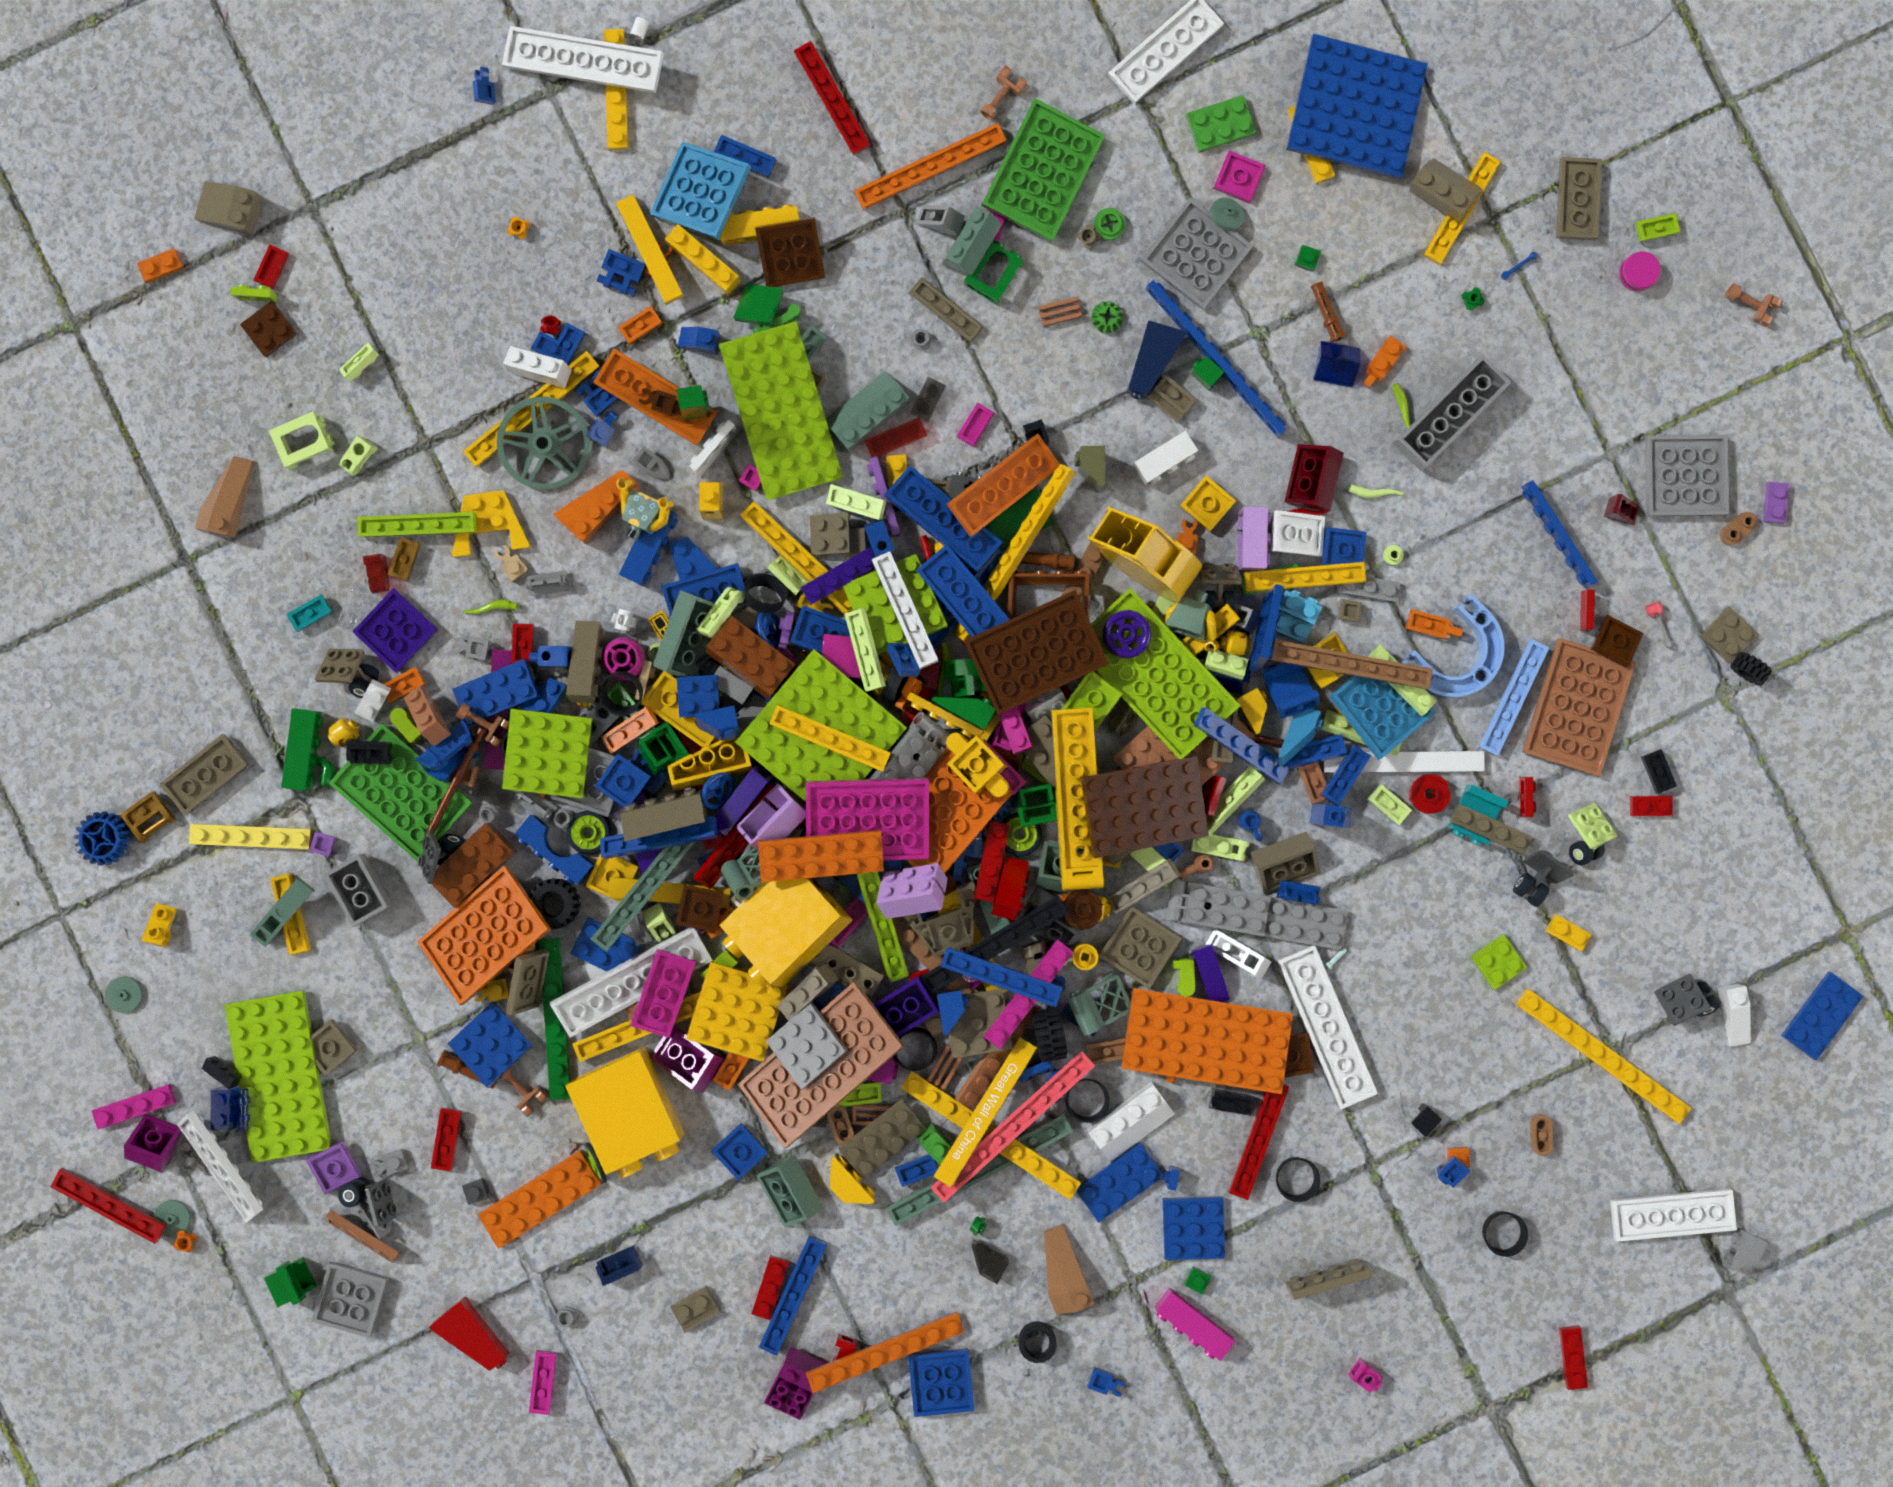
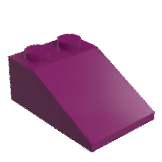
(687, 1060)

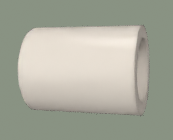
(639, 28)

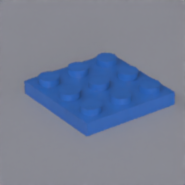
(490, 1044)
(1193, 1228)
(941, 1382)

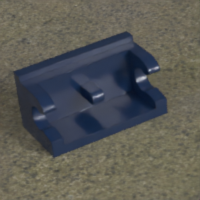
(618, 1265)

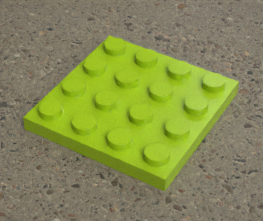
(870, 594)
(547, 753)

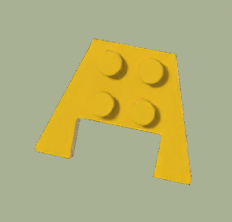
(493, 514)

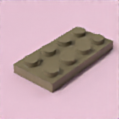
(1578, 198)
(204, 774)
(882, 1138)
(1334, 1277)

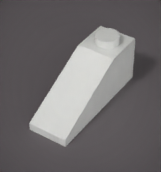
(1239, 954)
(1736, 1013)

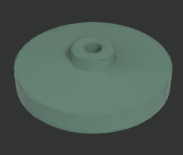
(1227, 214)
(124, 994)
(175, 1215)

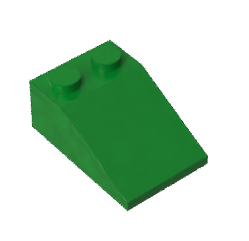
(972, 710)

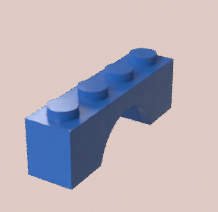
(535, 833)

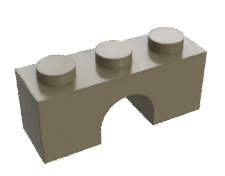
(815, 984)

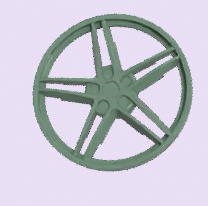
(543, 443)

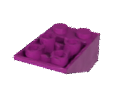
(791, 1388)

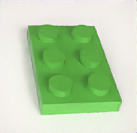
(1221, 123)

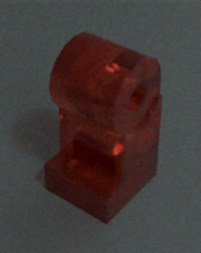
(377, 573)

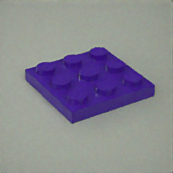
(395, 630)

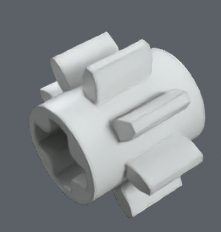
(624, 620)

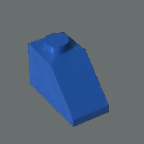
(699, 339)
(719, 723)
(951, 1008)

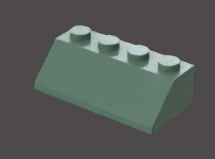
(867, 411)
(681, 641)

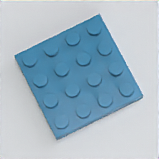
(700, 190)
(1377, 713)

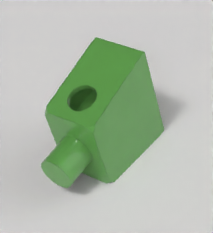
(936, 1145)

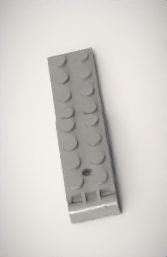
(924, 739)
(1256, 914)

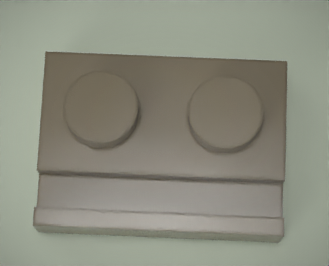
(1171, 398)
(695, 1309)

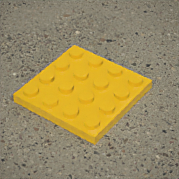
(735, 1012)

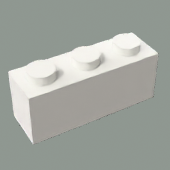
(537, 367)
(1166, 458)

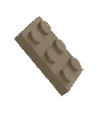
(527, 982)

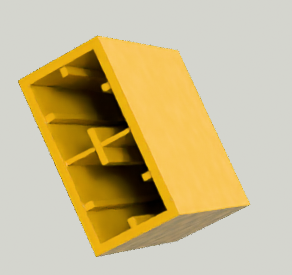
(783, 928)
(626, 1113)

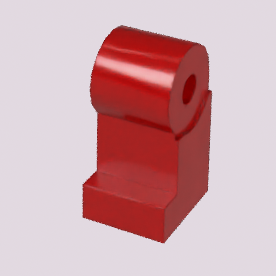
(846, 1344)

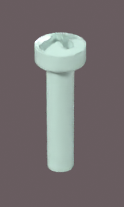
(1329, 965)

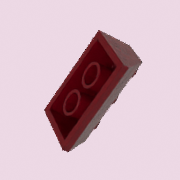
(1314, 476)

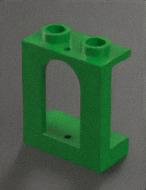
(994, 295)

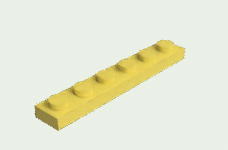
(250, 836)

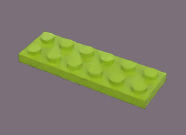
(1093, 693)

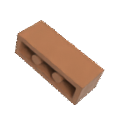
(427, 716)

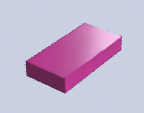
(975, 425)

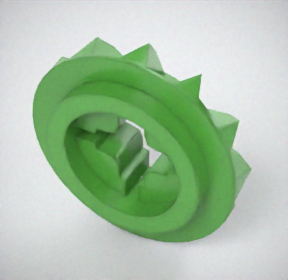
(1114, 216)
(1099, 321)

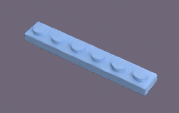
(1513, 697)

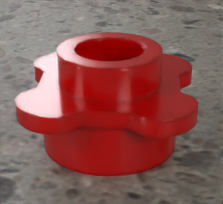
(550, 325)

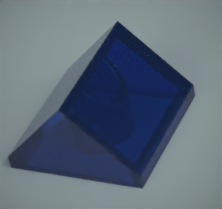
(1337, 364)

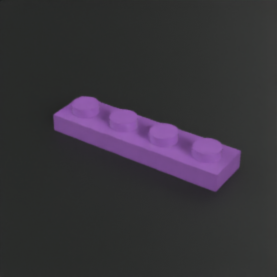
(880, 489)

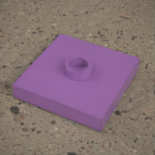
(333, 1167)

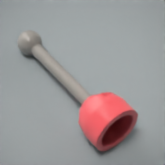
(1655, 610)

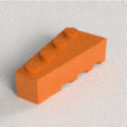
(594, 508)

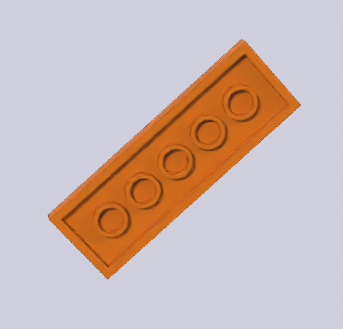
(627, 378)
(1003, 485)
(820, 855)
(539, 1199)

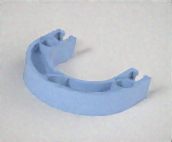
(1488, 661)

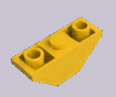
(847, 1183)

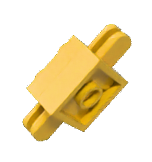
(977, 765)

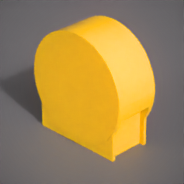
(1146, 554)

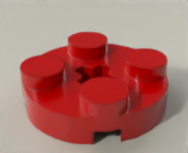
(1440, 790)

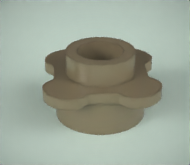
(1085, 232)

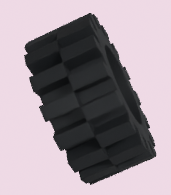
(1751, 668)

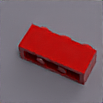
(1011, 888)

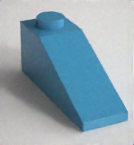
(1300, 733)

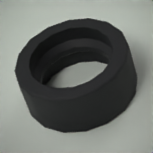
(1035, 1326)

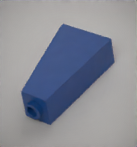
(1331, 815)

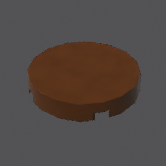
(1083, 909)

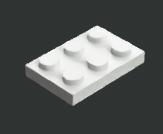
(713, 448)
(1297, 533)

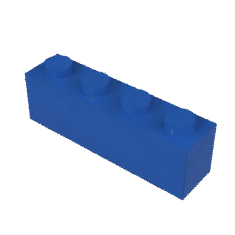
(646, 552)

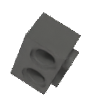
(602, 725)

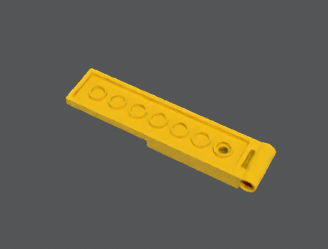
(1074, 759)

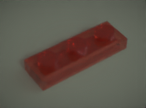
(896, 438)

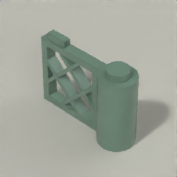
(739, 876)
(1085, 1007)

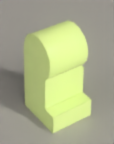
(357, 455)

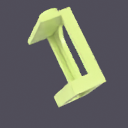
(323, 443)

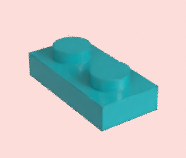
(309, 613)

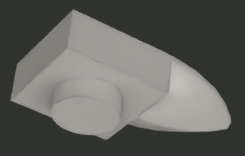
(650, 463)

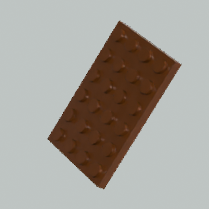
(1036, 652)
(1144, 806)

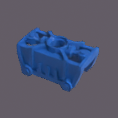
(445, 757)

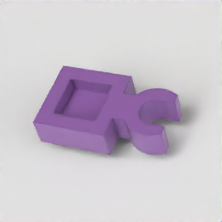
(785, 625)

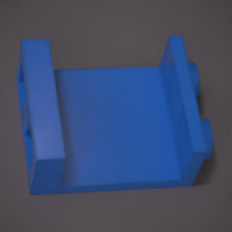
(1290, 689)

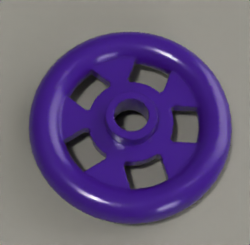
(1118, 619)

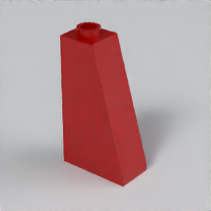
(470, 1334)

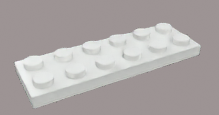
(1165, 49)
(220, 1167)
(1673, 1214)

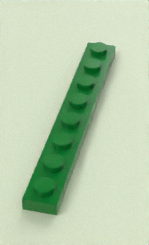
(554, 1031)

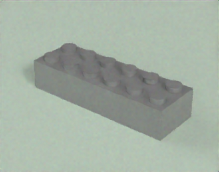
(1452, 412)

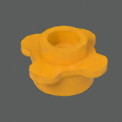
(515, 222)

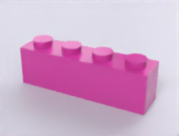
(1194, 1324)

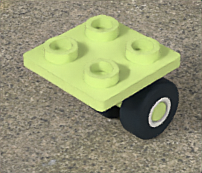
(1594, 831)

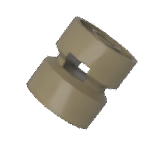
(1028, 953)

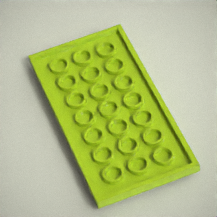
(781, 410)
(1164, 682)
(280, 1071)

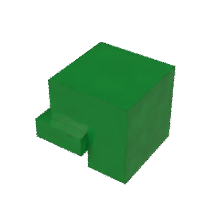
(964, 677)
(661, 748)
(1036, 806)
(290, 1282)

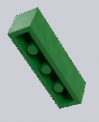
(693, 402)
(302, 749)

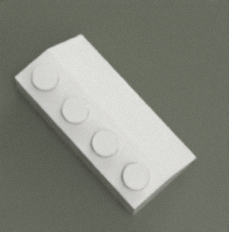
(1130, 1121)

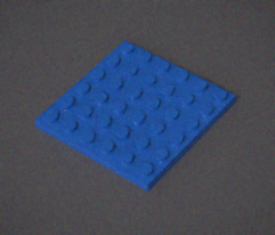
(1356, 106)

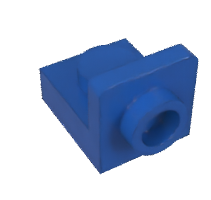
(1452, 1172)

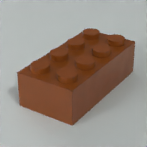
(750, 658)
(472, 864)

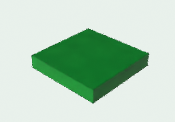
(758, 304)

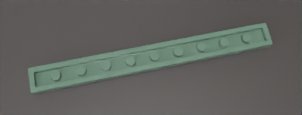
(644, 889)
(927, 1198)

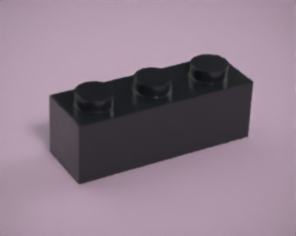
(221, 1072)

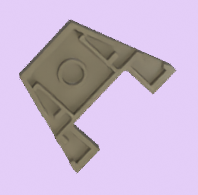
(950, 928)

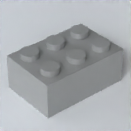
(358, 890)

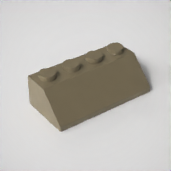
(663, 814)

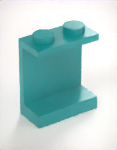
(1482, 802)

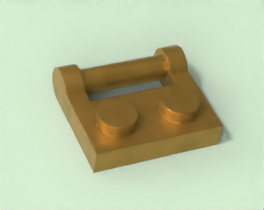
(145, 810)

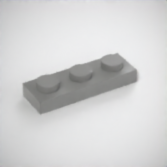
(1373, 588)

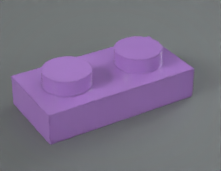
(1775, 502)

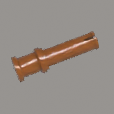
(1334, 321)
(1052, 560)
(457, 1066)

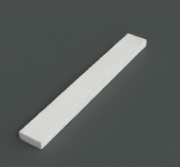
(1418, 762)

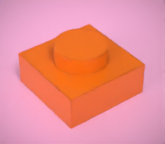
(1461, 1153)

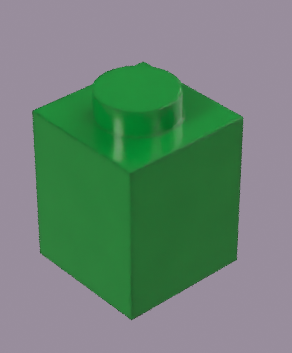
(1206, 372)

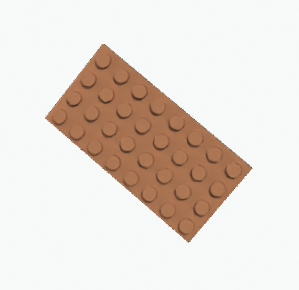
(869, 1045)

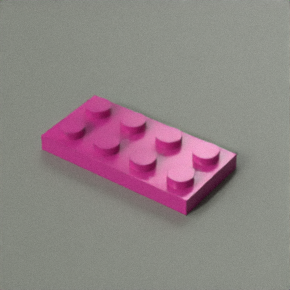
(663, 993)

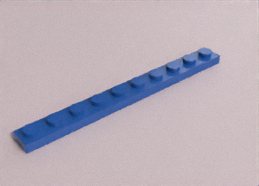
(1210, 350)

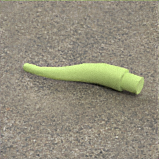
(1367, 493)

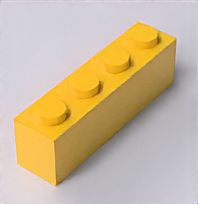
(741, 227)
(702, 260)

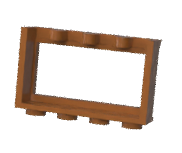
(1043, 578)

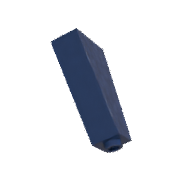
(1155, 353)

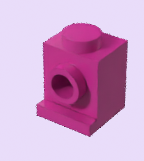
(1361, 1371)

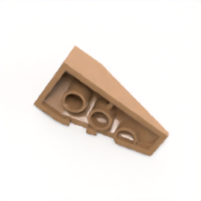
(225, 502)
(1064, 1276)

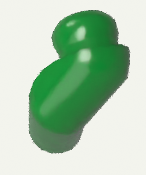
(328, 771)

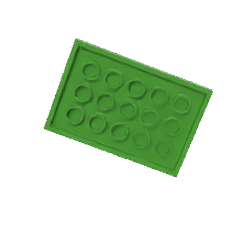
(1043, 170)
(399, 794)

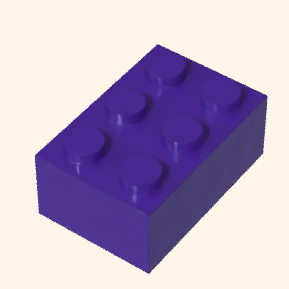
(907, 1006)

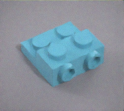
(1297, 616)

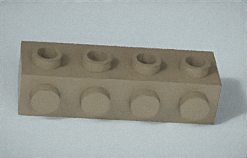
(585, 661)
(848, 968)

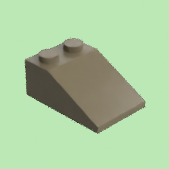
(229, 207)

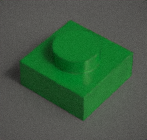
(1307, 258)
(1197, 1280)

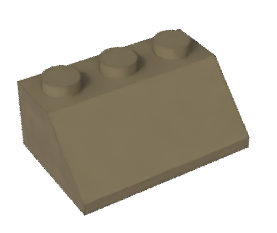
(1445, 189)
(1285, 860)

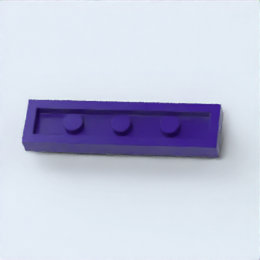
(838, 576)

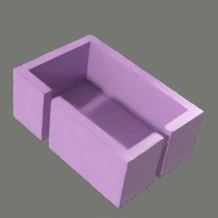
(1253, 542)
(766, 823)
(912, 891)

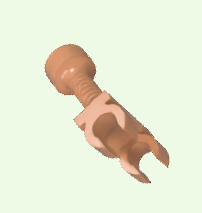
(989, 110)
(1734, 292)
(464, 712)
(539, 1093)

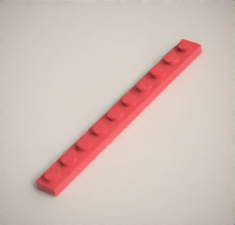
(1018, 1122)

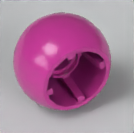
(611, 654)

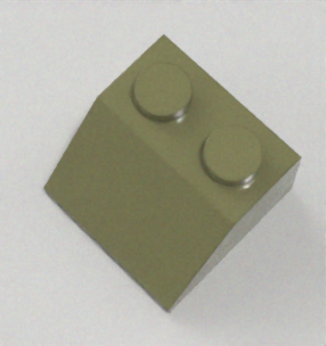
(1091, 465)

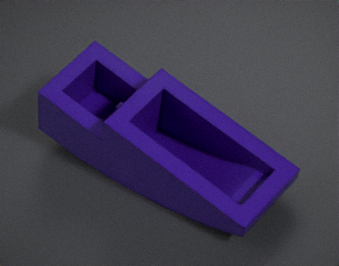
(1210, 973)

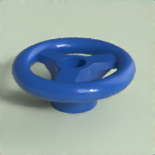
(765, 628)
(715, 788)

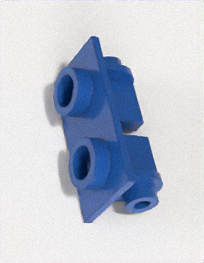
(1299, 892)

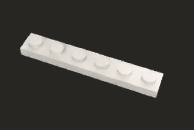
(905, 610)

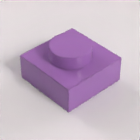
(323, 844)

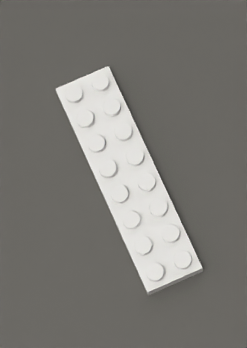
(583, 59)
(622, 984)
(1327, 1027)

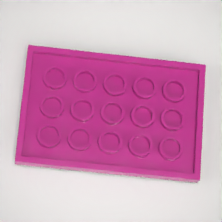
(886, 805)

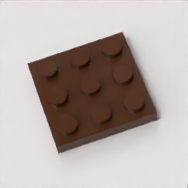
(790, 252)

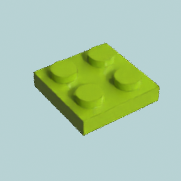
(1498, 962)

